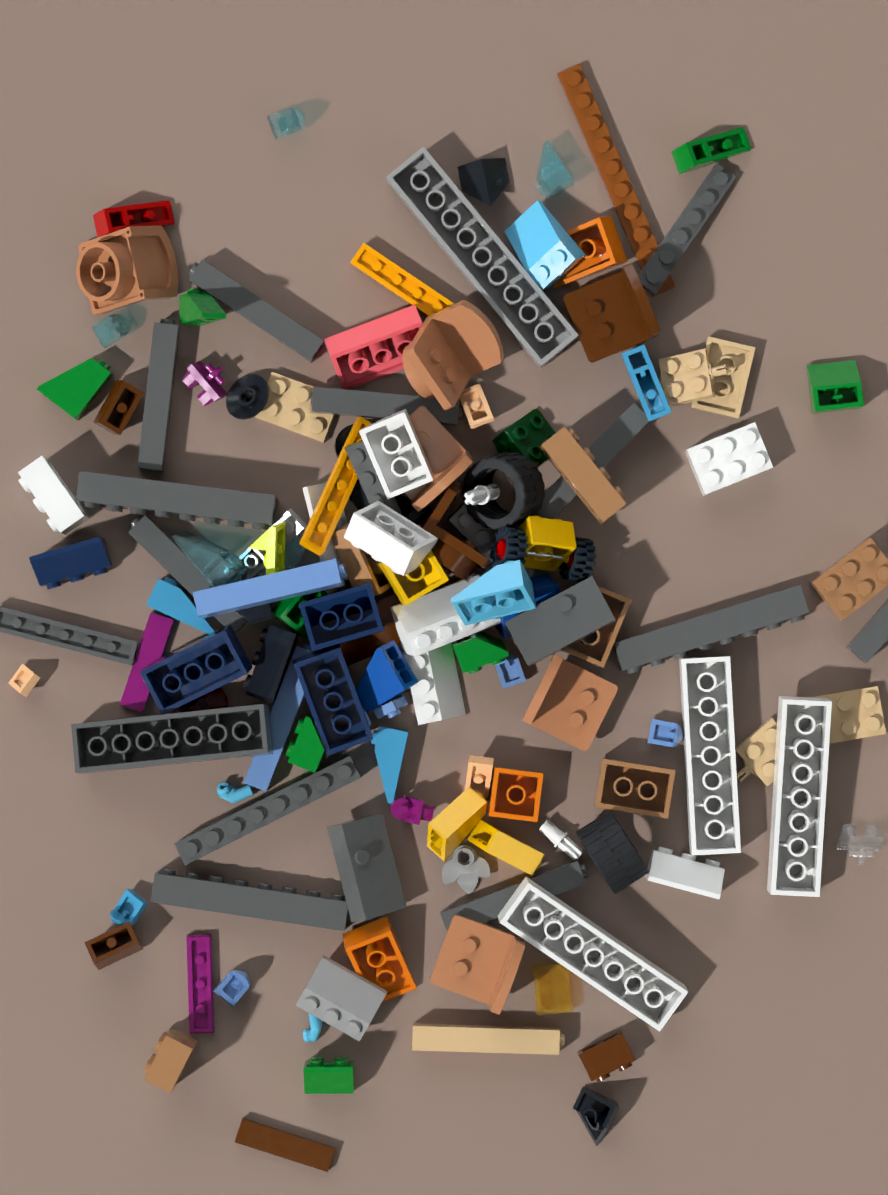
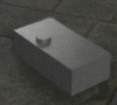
(560, 621)
(366, 867)

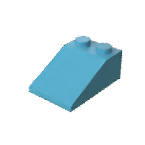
(543, 245)
(496, 594)

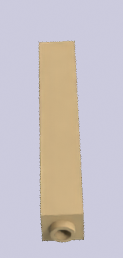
(487, 1039)

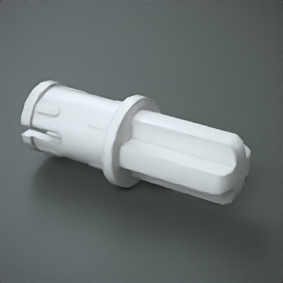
(482, 494)
(560, 839)

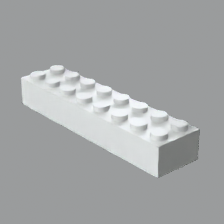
(710, 755)
(799, 796)
(592, 954)

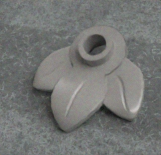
(465, 872)

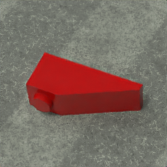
(145, 214)

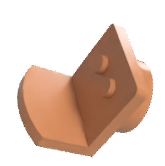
(127, 268)
(451, 351)
(443, 452)
(570, 703)
(478, 961)

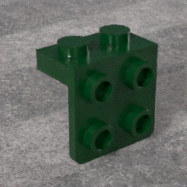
(526, 437)

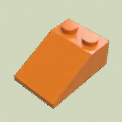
(600, 245)
(379, 957)

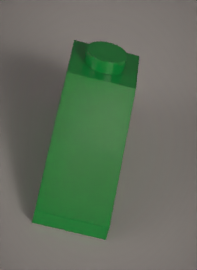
(710, 150)
(199, 309)

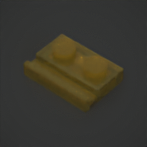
(552, 989)

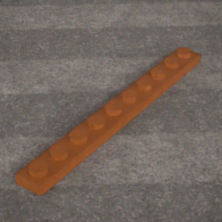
(610, 167)

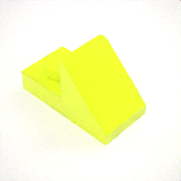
(274, 543)

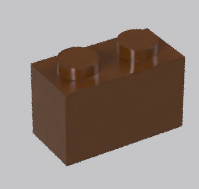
(118, 407)
(113, 945)
(606, 1057)

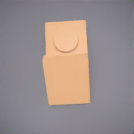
(476, 406)
(479, 774)

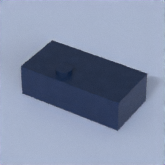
(196, 669)
(333, 699)

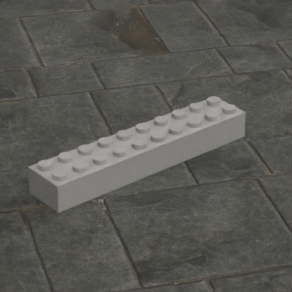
(481, 257)

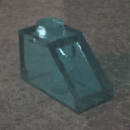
(552, 174)

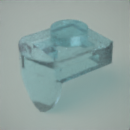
(286, 122)
(112, 329)

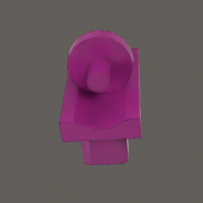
(209, 379)
(411, 810)

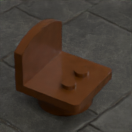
(612, 314)
(450, 552)

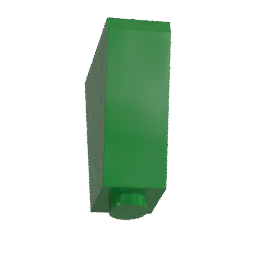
(77, 387)

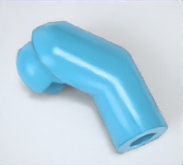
(233, 794)
(313, 1033)

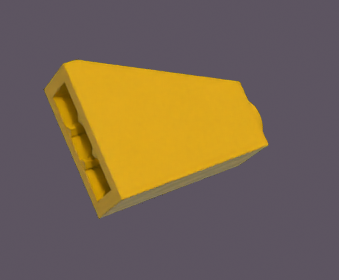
(455, 823)
(506, 847)

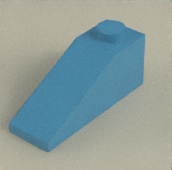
(646, 383)
(175, 603)
(389, 753)

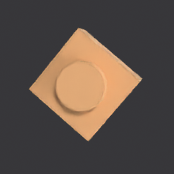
(24, 680)

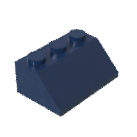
(71, 562)
(341, 617)

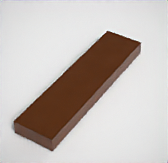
(285, 1144)

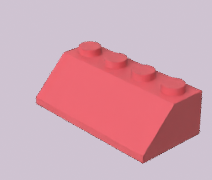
(373, 347)

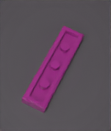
(149, 650)
(200, 984)

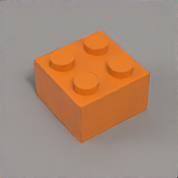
(515, 794)

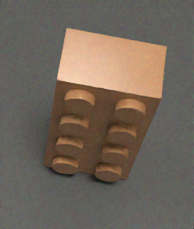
(582, 474)

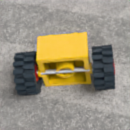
(545, 546)

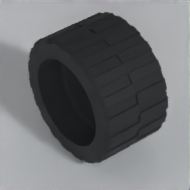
(527, 484)
(612, 852)

